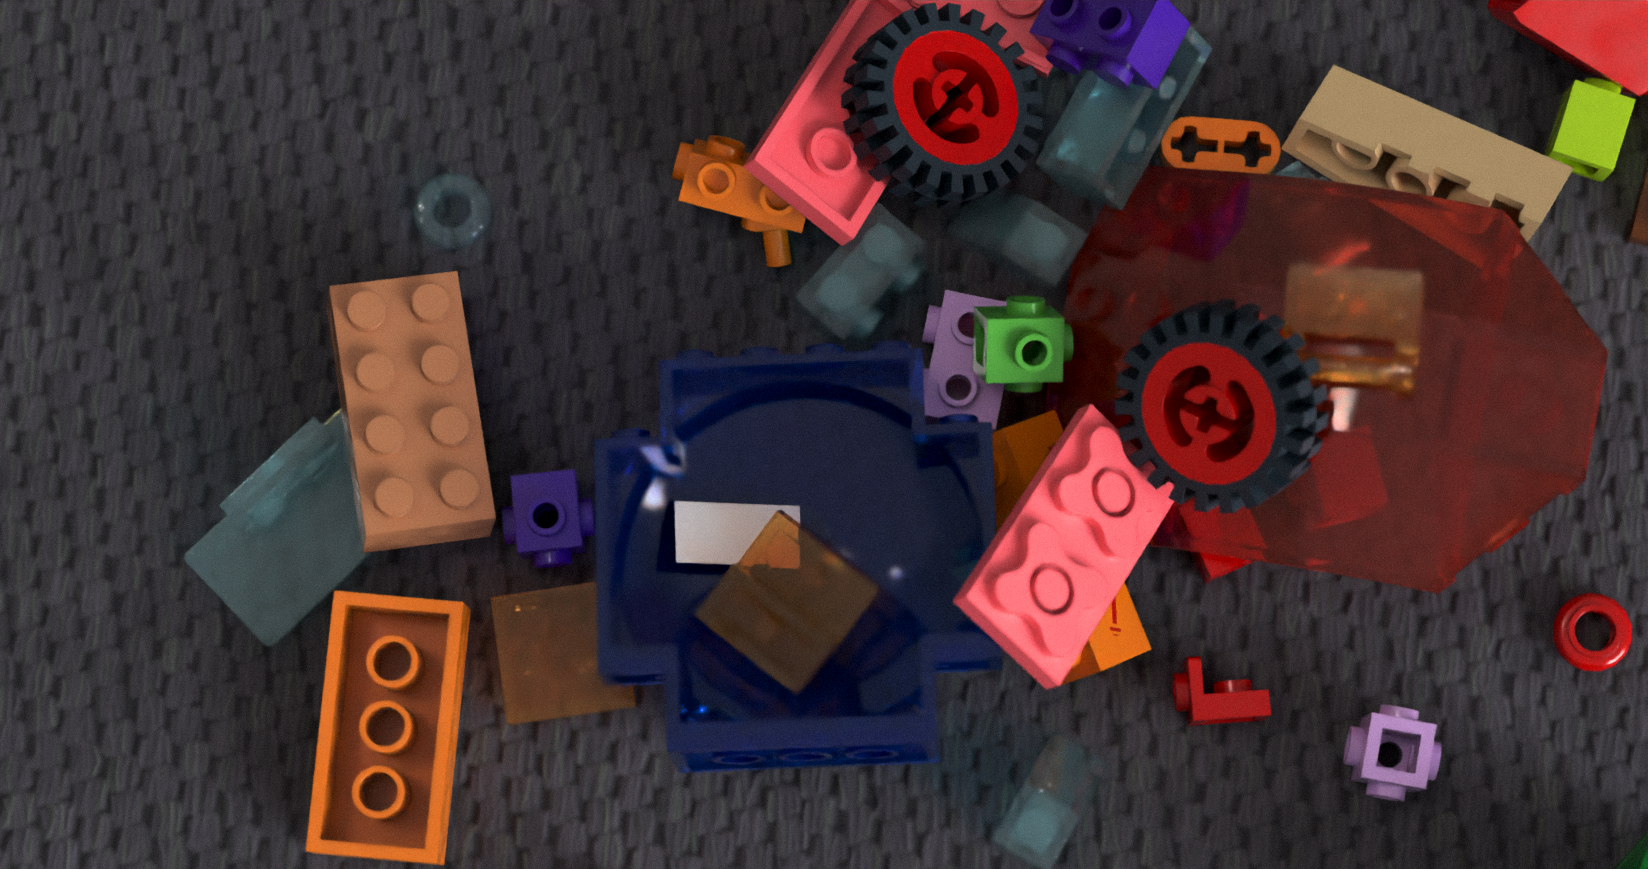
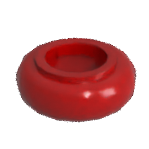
(1573, 651)

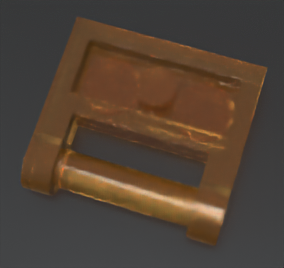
(1358, 306)

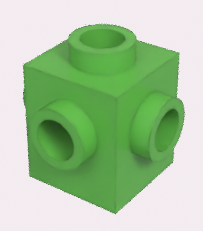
(1021, 344)

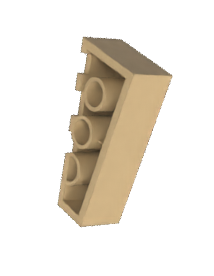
(1393, 142)

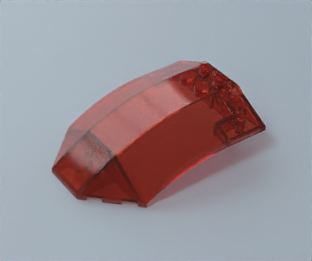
(1402, 479)

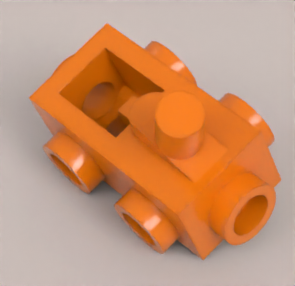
(718, 181)

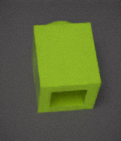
(1590, 127)

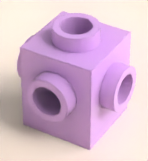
(1416, 746)

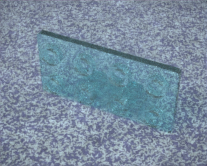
(285, 533)

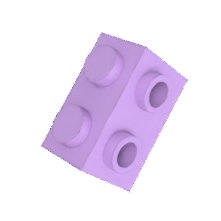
(950, 380)

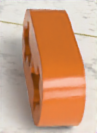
(1220, 134)

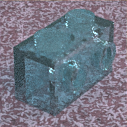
(859, 278)

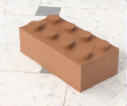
(410, 411)

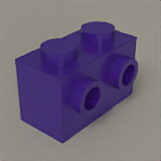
(1112, 38)

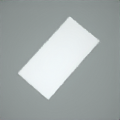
(720, 530)

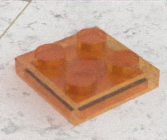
(552, 655)

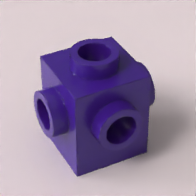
(544, 494)

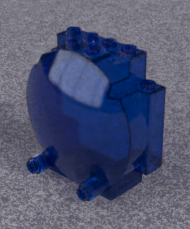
(870, 482)

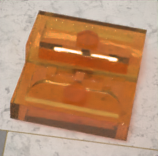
(788, 602)

